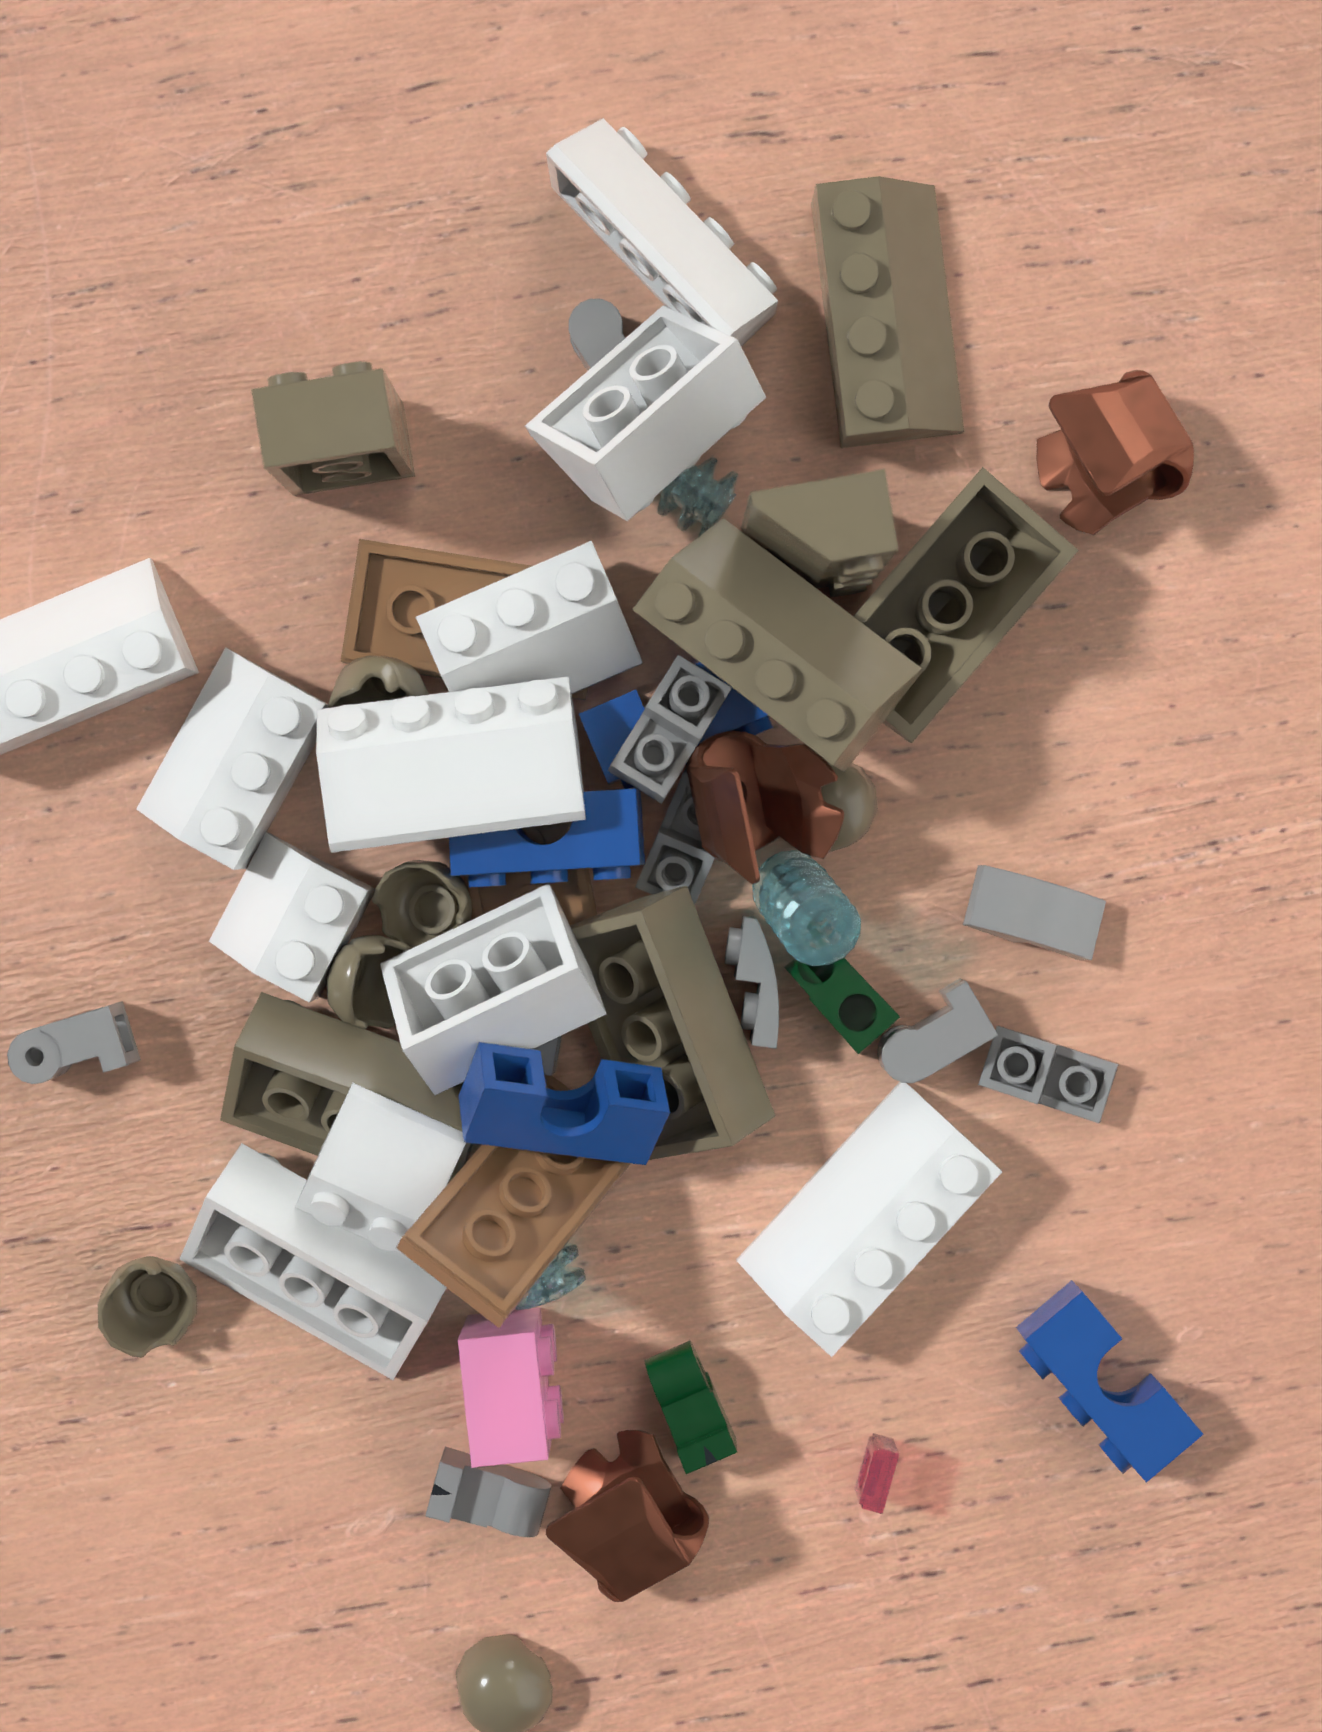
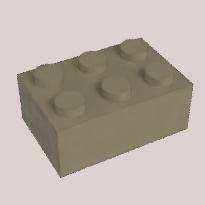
(332, 429)

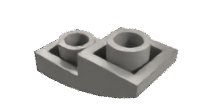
(669, 729)
(677, 851)
(1034, 912)
(754, 963)
(1048, 1074)

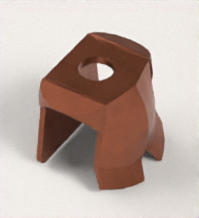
(1114, 450)
(776, 801)
(628, 1518)

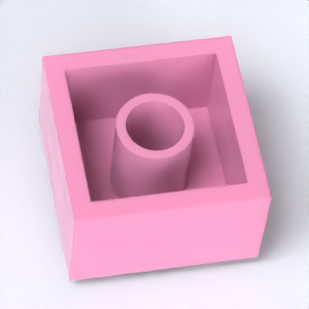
(507, 1388)

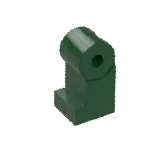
(845, 1001)
(691, 1407)

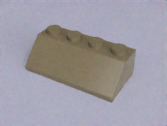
(886, 310)
(827, 529)
(962, 592)
(778, 642)
(675, 1014)
(298, 1068)

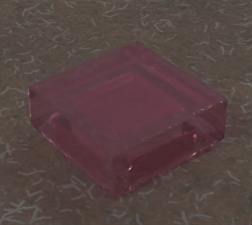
(876, 1473)

